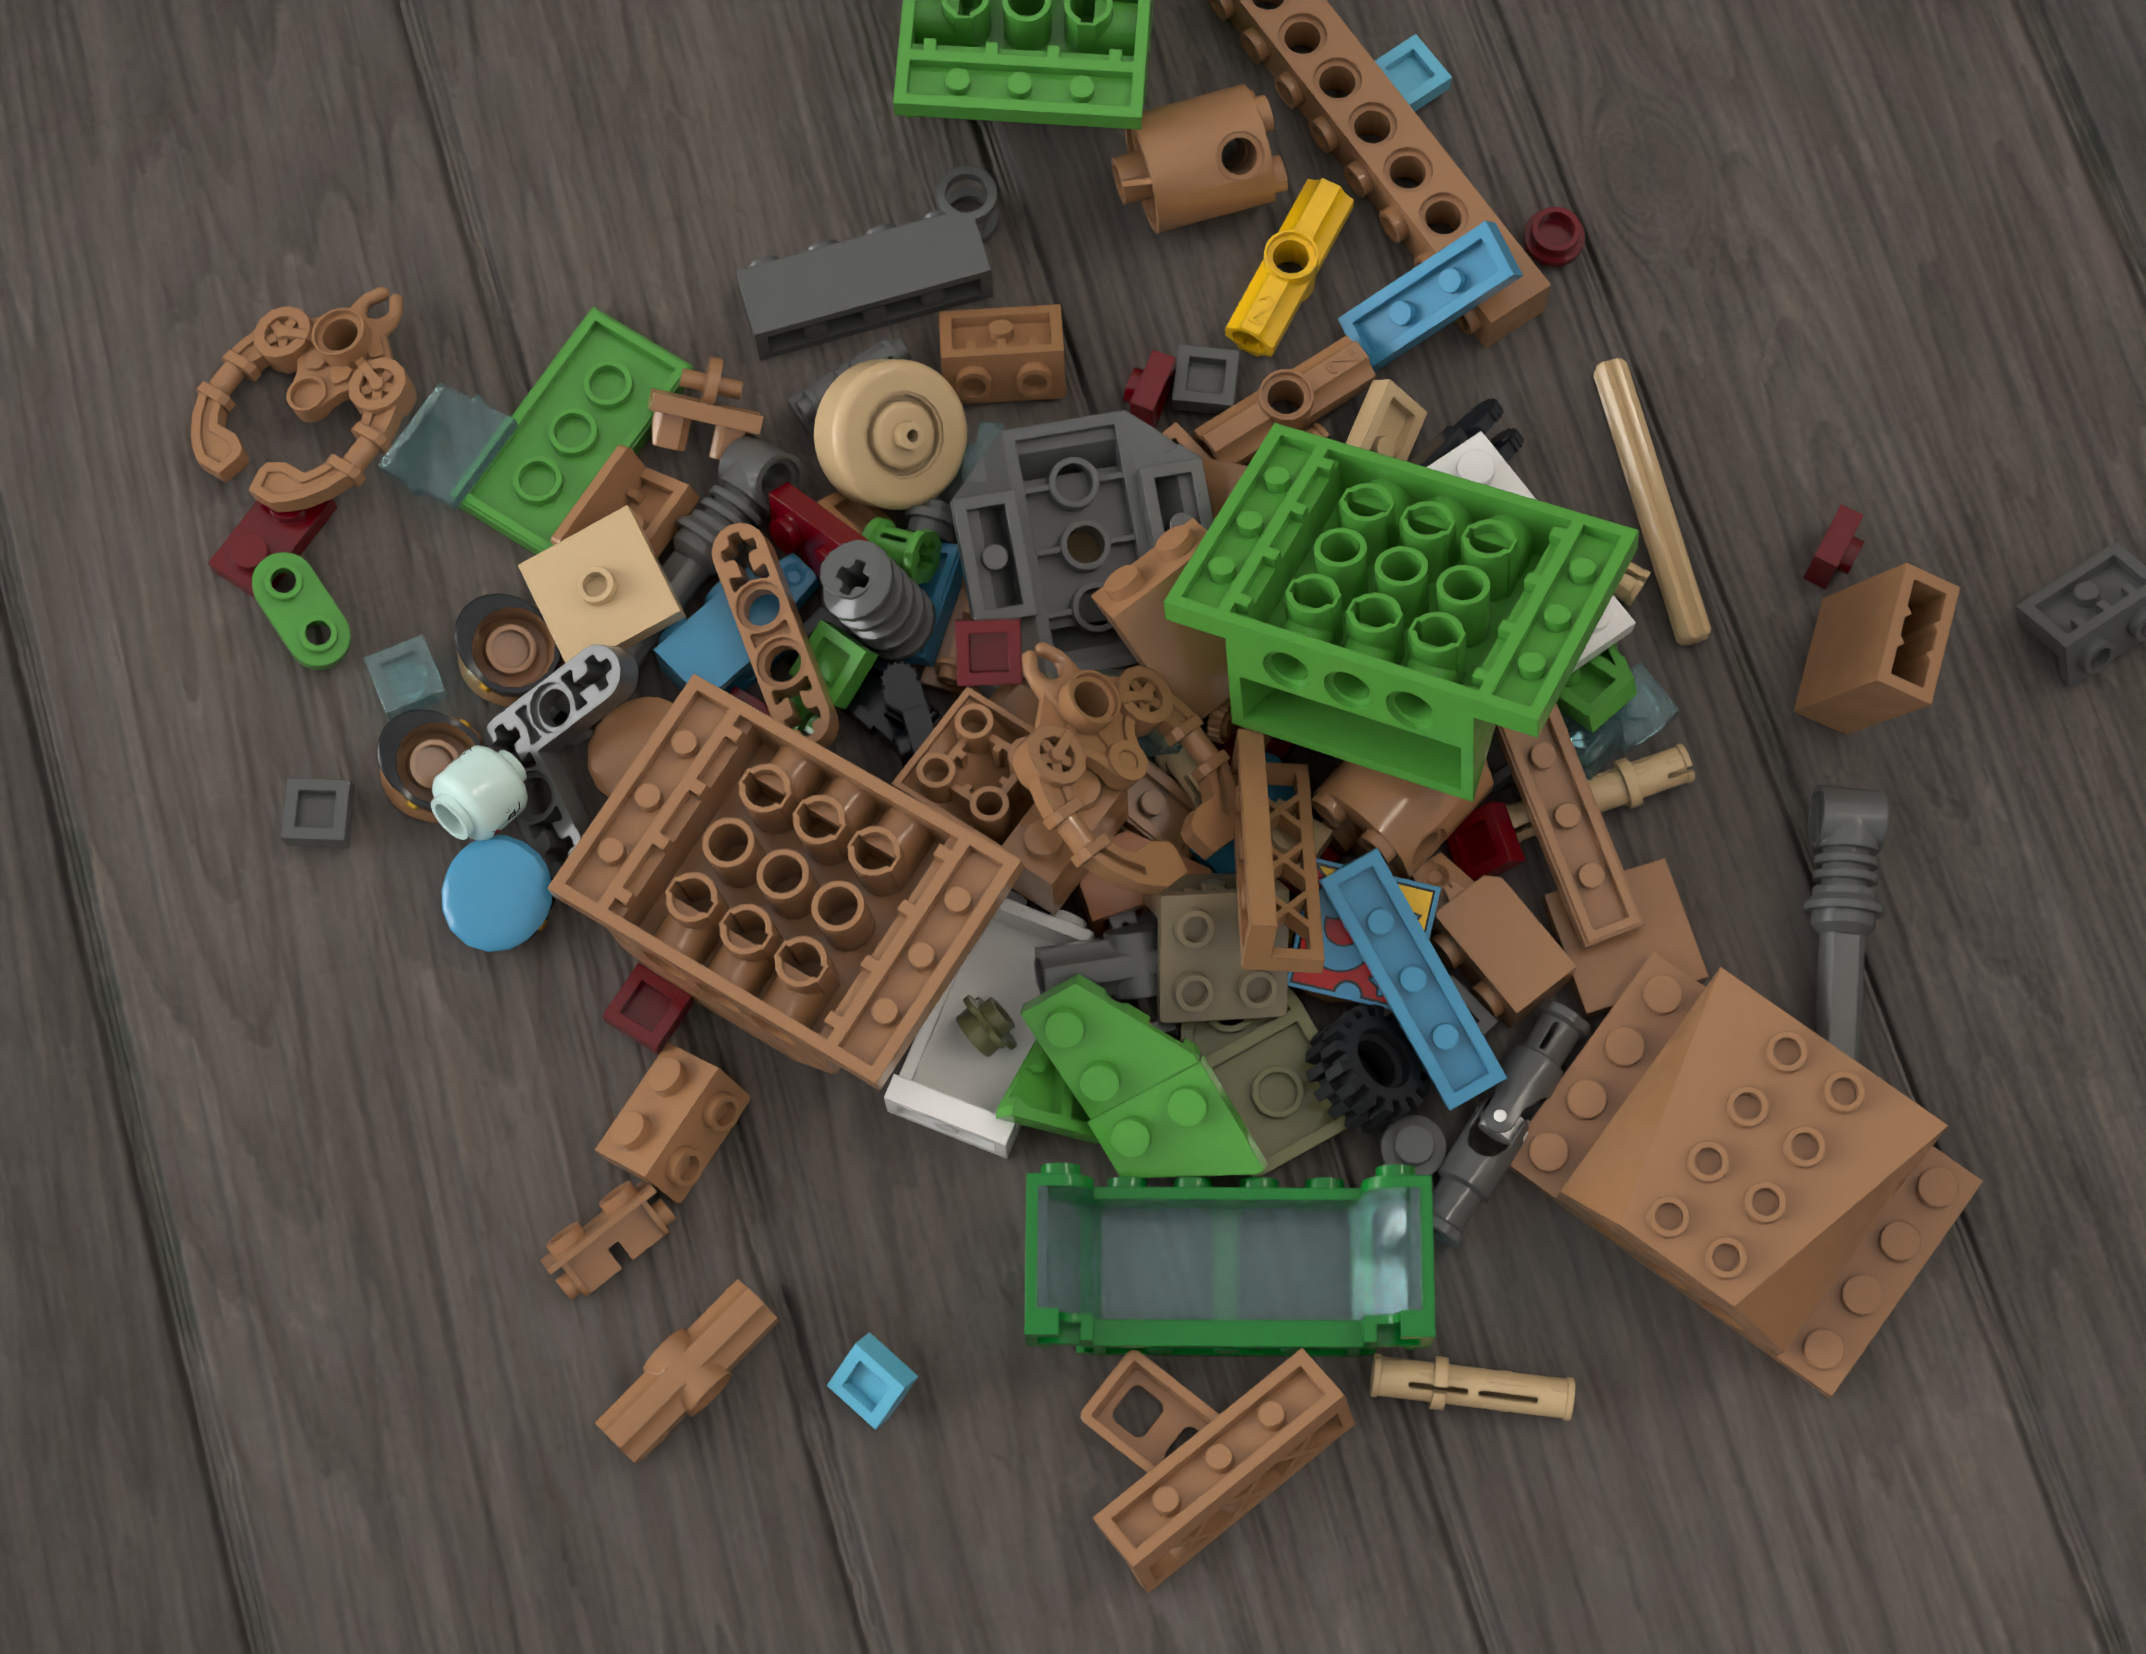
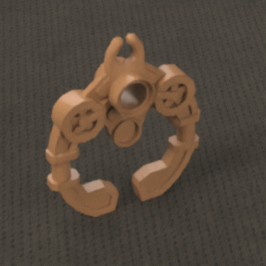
(335, 361)
(1096, 725)

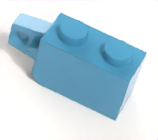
(710, 638)

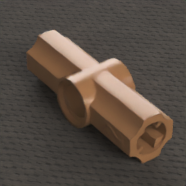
(1314, 386)
(687, 1371)

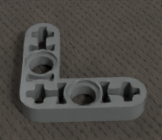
(543, 739)

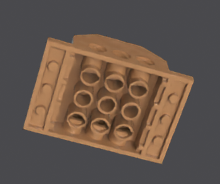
(785, 885)
(1748, 1166)

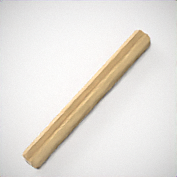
(1652, 502)

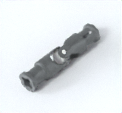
(1531, 1079)

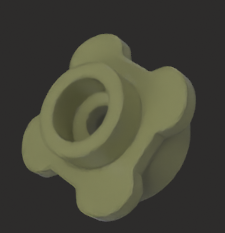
(986, 1025)

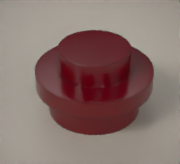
(1554, 236)

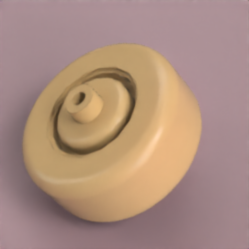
(890, 433)

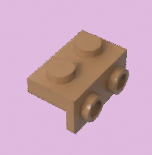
(627, 481)
(674, 1122)

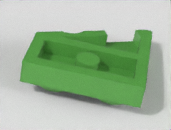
(1179, 1130)

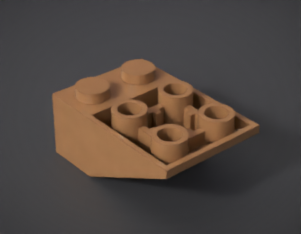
(971, 779)

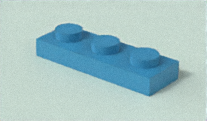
(1432, 295)

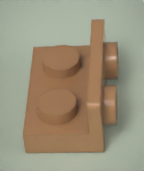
(1003, 353)

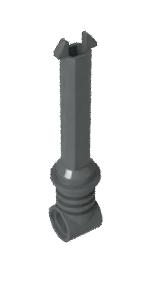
(747, 475)
(1846, 831)

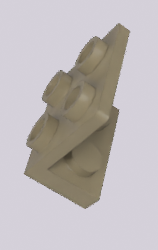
(1201, 954)

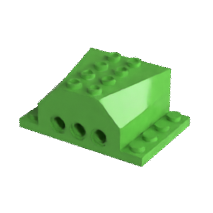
(1025, 61)
(1395, 606)

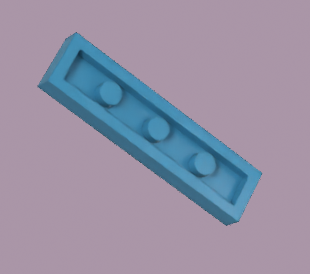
(1412, 979)

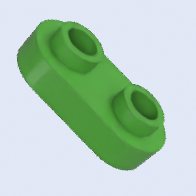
(300, 610)

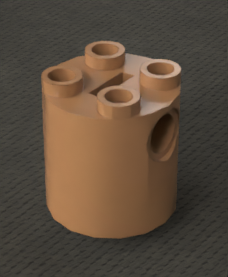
(1179, 165)
(1391, 815)

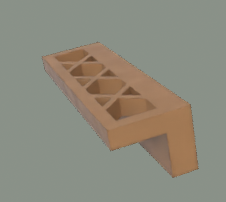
(1260, 863)
(1225, 1469)

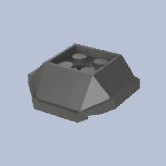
(1060, 479)

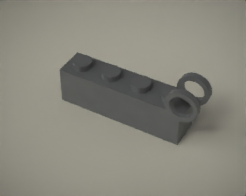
(874, 277)

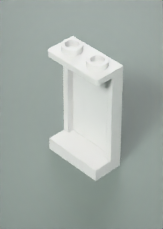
(945, 1077)

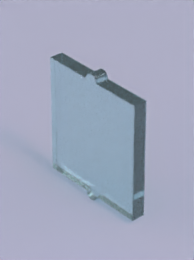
(447, 445)

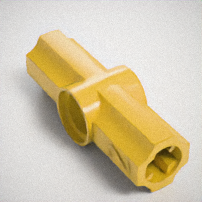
(1277, 295)

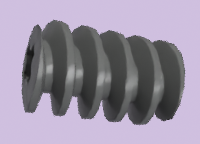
(877, 600)

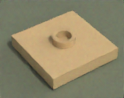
(602, 586)

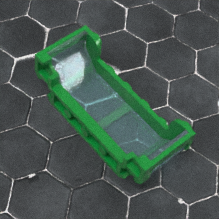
(1229, 1265)

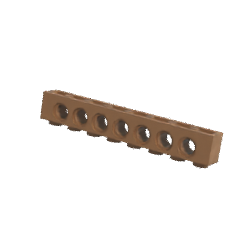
(1371, 168)

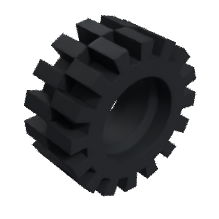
(1347, 1082)

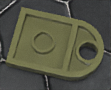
(1267, 1080)

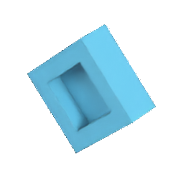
(1415, 72)
(872, 1380)

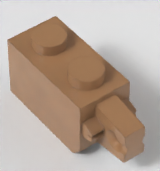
(1494, 941)

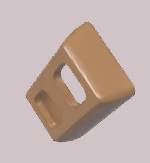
(1180, 1410)

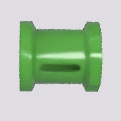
(907, 547)

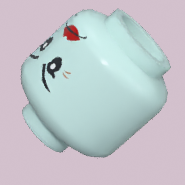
(479, 793)

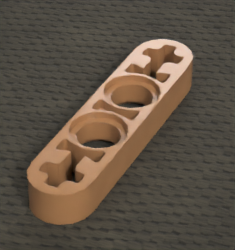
(780, 635)

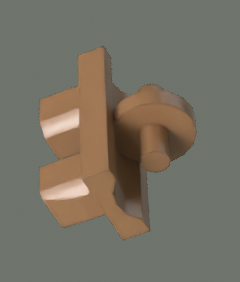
(675, 411)

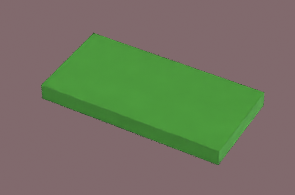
(570, 427)

